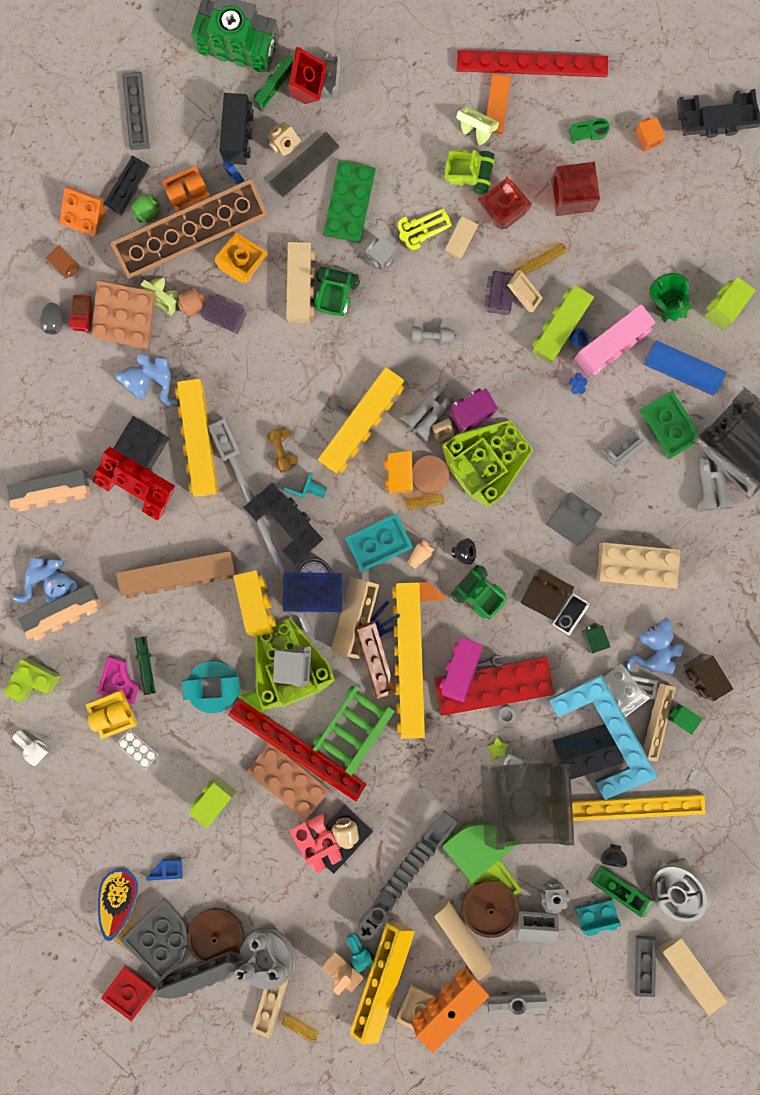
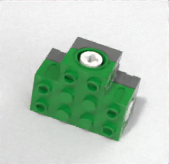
(235, 33)

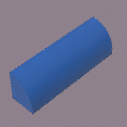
(685, 368)

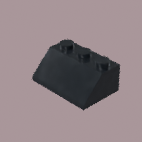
(588, 751)

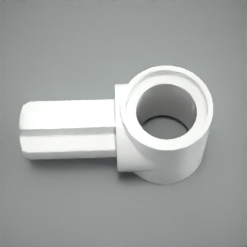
(33, 751)

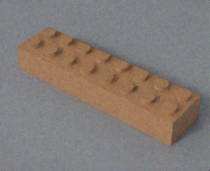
(189, 228)

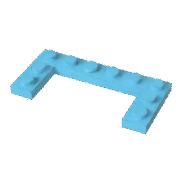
(598, 692)

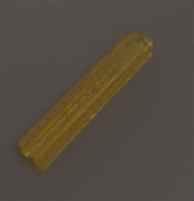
(541, 259)

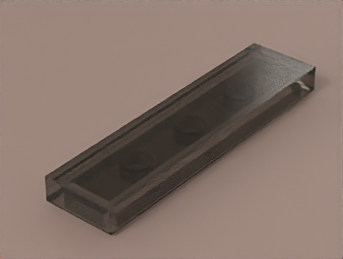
(304, 164)

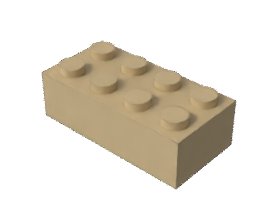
(638, 565)

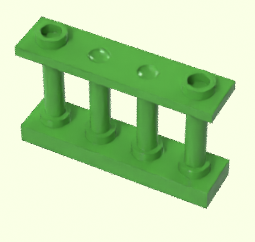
(361, 745)

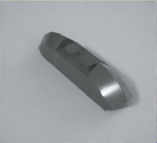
(200, 975)

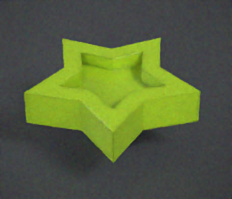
(498, 748)

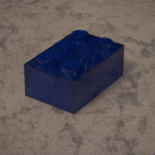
(312, 592)

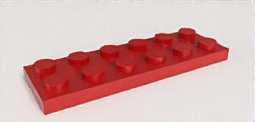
(501, 686)

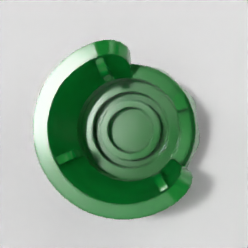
(671, 296)

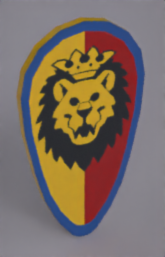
(116, 901)

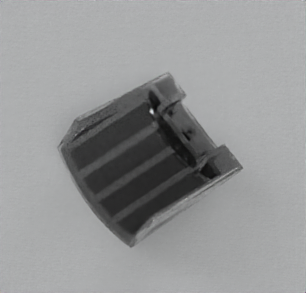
(734, 441)

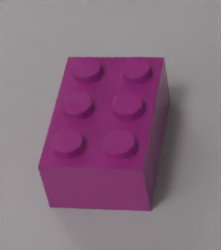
(473, 410)

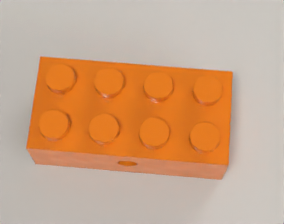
(449, 1009)

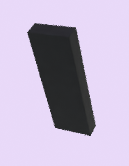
(126, 185)

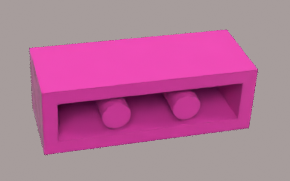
(461, 669)

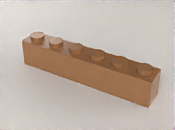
(176, 573)

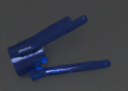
(380, 626)

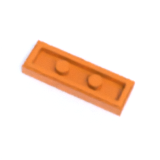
(498, 100)

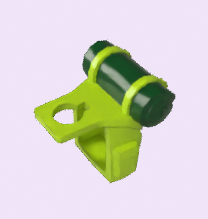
(470, 169)

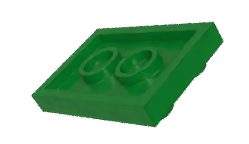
(670, 424)

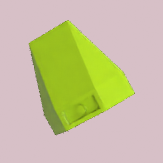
(487, 460)
(277, 695)

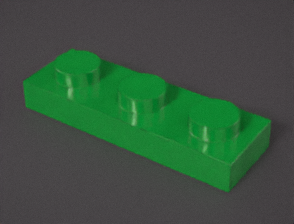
(273, 83)

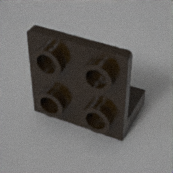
(546, 594)

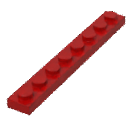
(532, 63)
(297, 749)

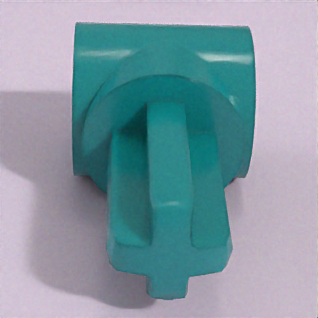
(361, 956)

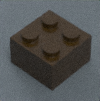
(708, 677)

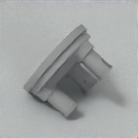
(267, 959)

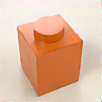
(650, 133)

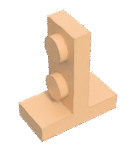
(343, 973)

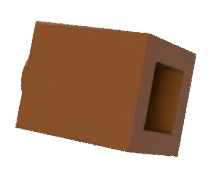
(63, 262)

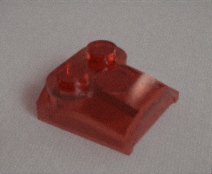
(505, 203)

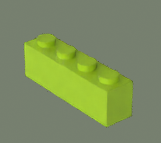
(562, 325)

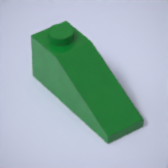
(623, 892)

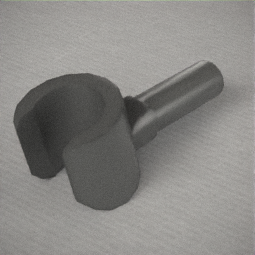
(333, 404)
(491, 661)

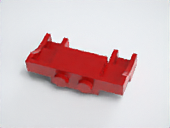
(135, 479)

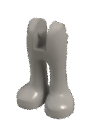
(422, 431)
(709, 502)

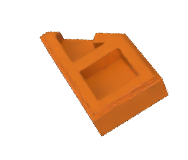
(429, 593)

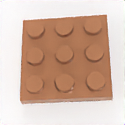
(123, 313)

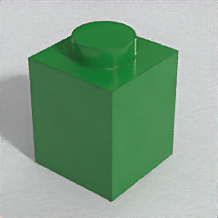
(684, 718)

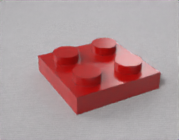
(128, 993)

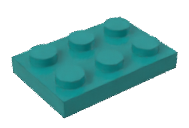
(379, 542)

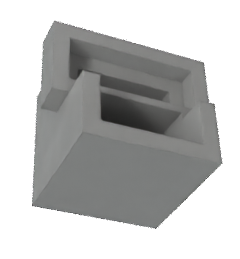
(292, 666)

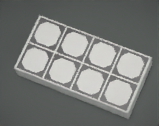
(137, 749)

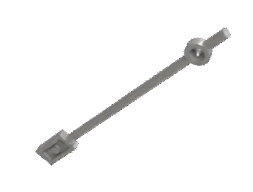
(229, 450)

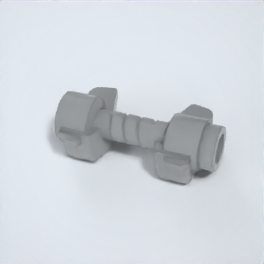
(444, 335)

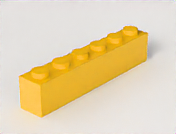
(361, 420)
(197, 438)
(382, 983)

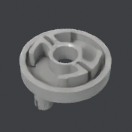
(690, 882)

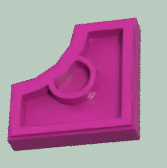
(116, 678)

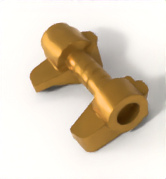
(283, 461)

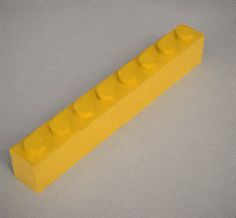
(410, 660)

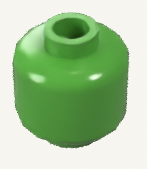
(146, 208)

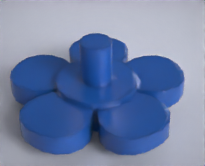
(578, 384)

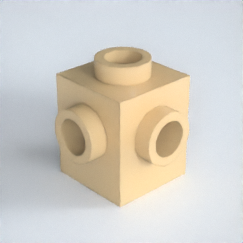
(283, 139)

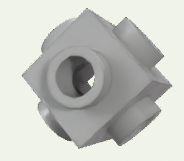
(552, 890)

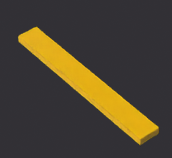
(638, 807)

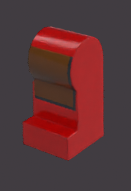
(81, 313)

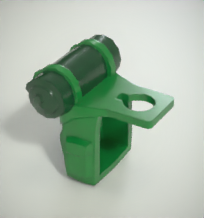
(334, 290)
(480, 593)

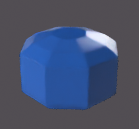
(579, 338)

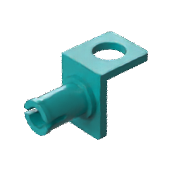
(309, 487)

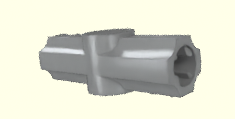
(530, 1003)

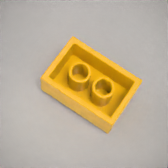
(254, 603)

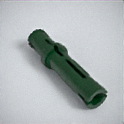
(145, 665)

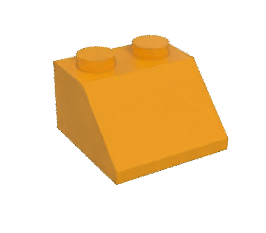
(400, 472)

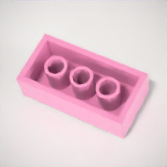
(617, 338)

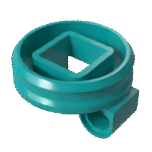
(193, 687)

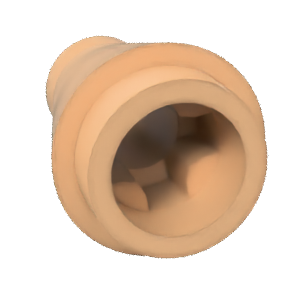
(421, 552)

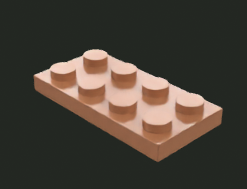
(288, 781)

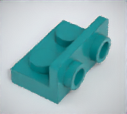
(598, 917)

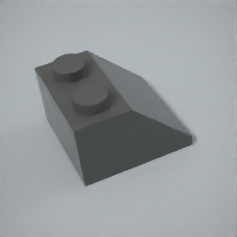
(574, 519)

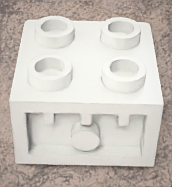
(625, 690)

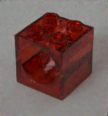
(575, 188)

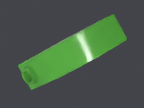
(469, 850)

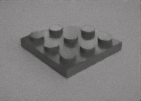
(158, 939)

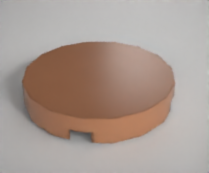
(430, 474)

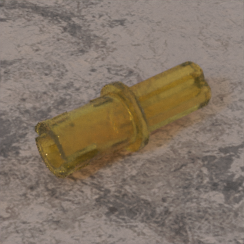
(425, 501)

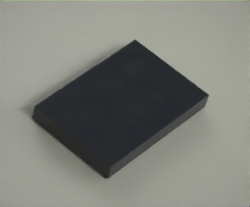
(363, 831)

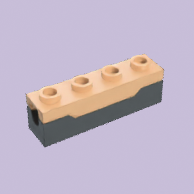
(49, 489)
(60, 612)

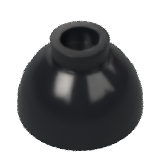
(465, 551)
(614, 857)

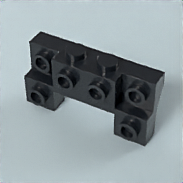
(719, 119)
(289, 518)

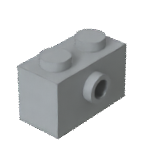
(537, 927)

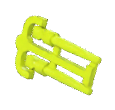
(404, 236)

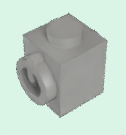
(381, 253)

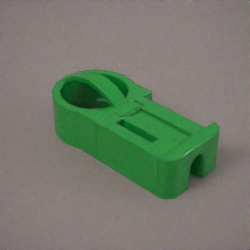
(586, 130)

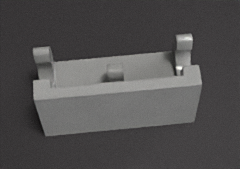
(331, 82)
(625, 446)

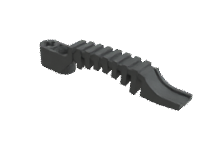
(405, 873)

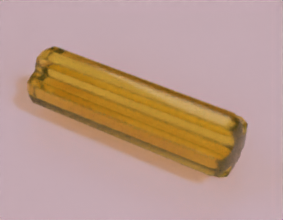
(300, 1028)

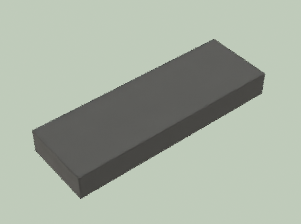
(645, 966)

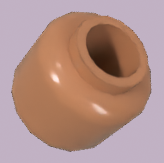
(191, 302)

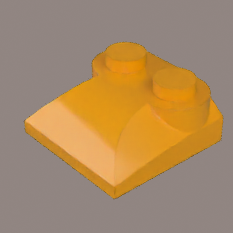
(240, 258)

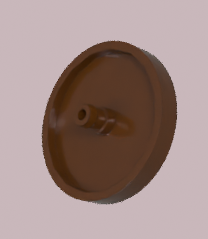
(490, 908)
(214, 933)

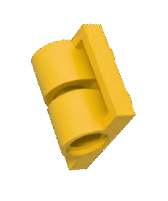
(110, 714)

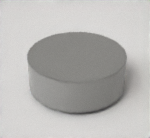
(506, 715)

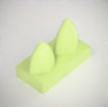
(484, 125)
(165, 301)

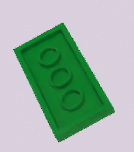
(349, 201)

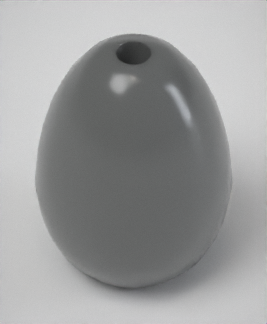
(51, 319)

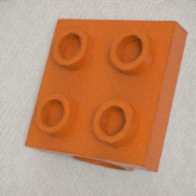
(185, 188)
(81, 211)

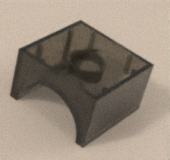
(527, 804)

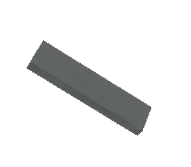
(136, 111)

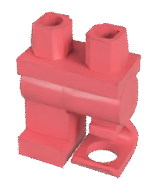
(314, 848)

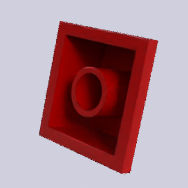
(306, 77)

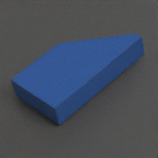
(232, 171)
(167, 869)

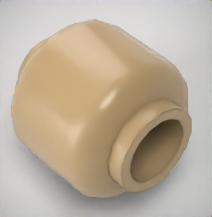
(345, 833)

